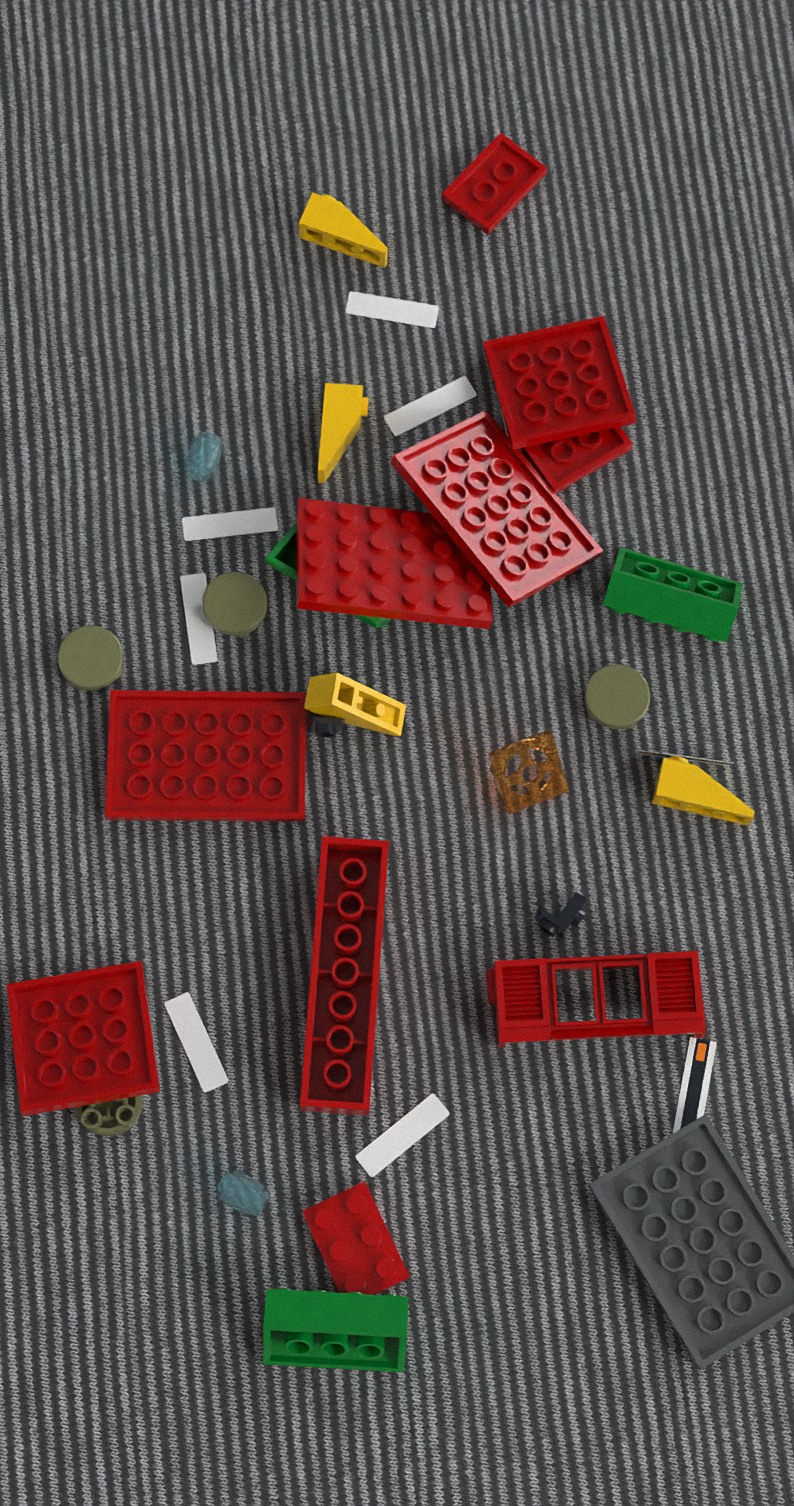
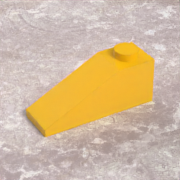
(337, 228)
(340, 423)
(359, 705)
(694, 791)

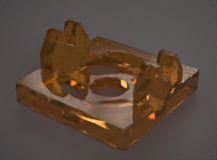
(555, 786)

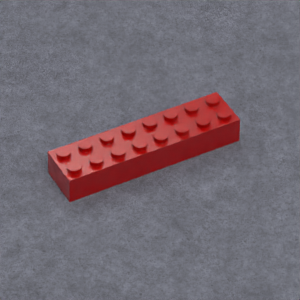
(344, 976)

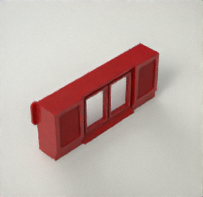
(528, 999)

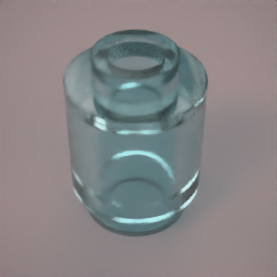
(204, 456)
(243, 1193)

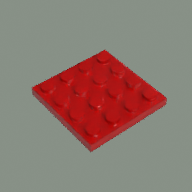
(559, 382)
(82, 1038)

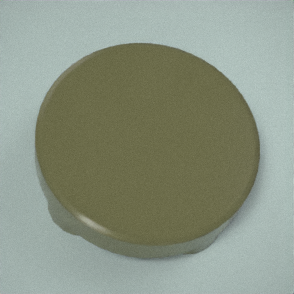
(234, 604)
(90, 658)
(617, 696)
(111, 1117)

